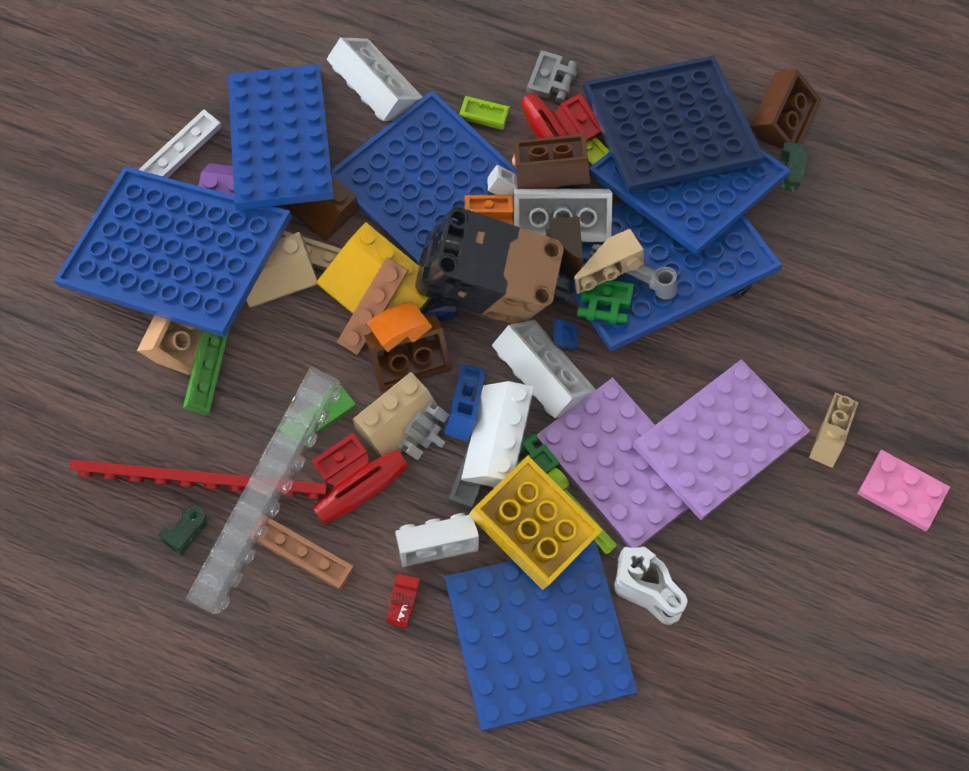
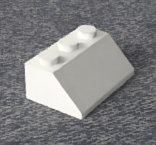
(437, 539)

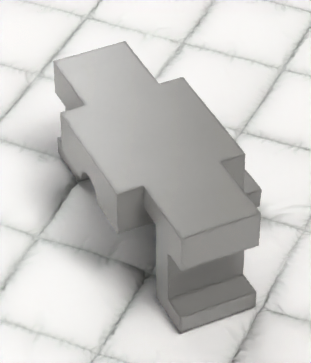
(422, 430)

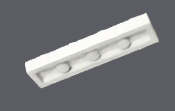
(183, 145)

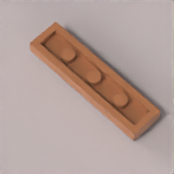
(373, 303)
(306, 554)

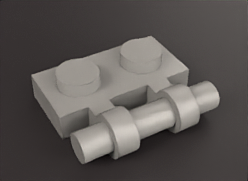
(545, 74)

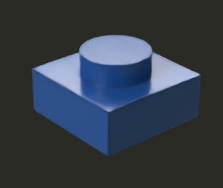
(565, 334)

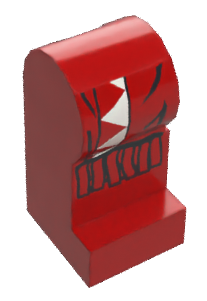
(403, 600)

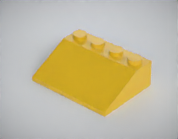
(357, 266)
(535, 522)

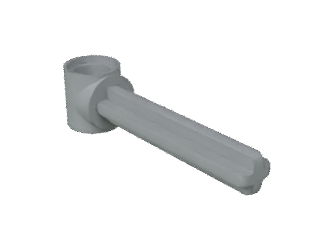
(654, 278)

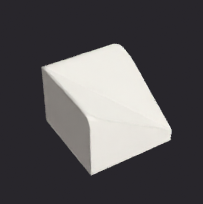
(502, 181)

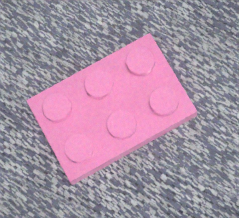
(903, 490)

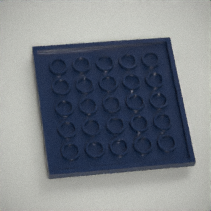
(672, 123)

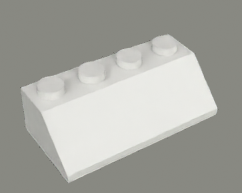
(373, 77)
(593, 206)
(543, 366)
(497, 432)

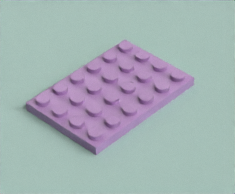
(720, 439)
(598, 457)

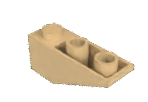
(613, 258)
(834, 430)

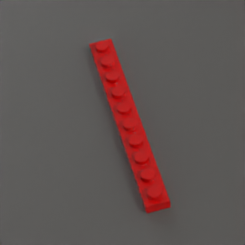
(186, 478)

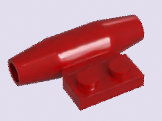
(570, 118)
(353, 477)

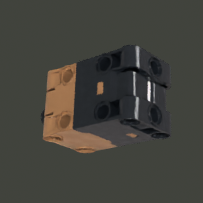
(491, 267)

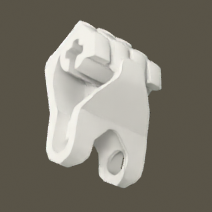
(659, 597)

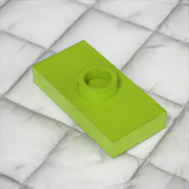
(484, 112)

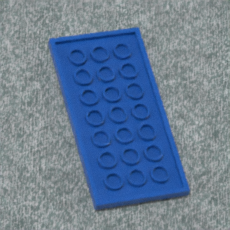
(279, 137)

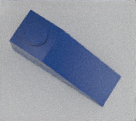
(465, 402)

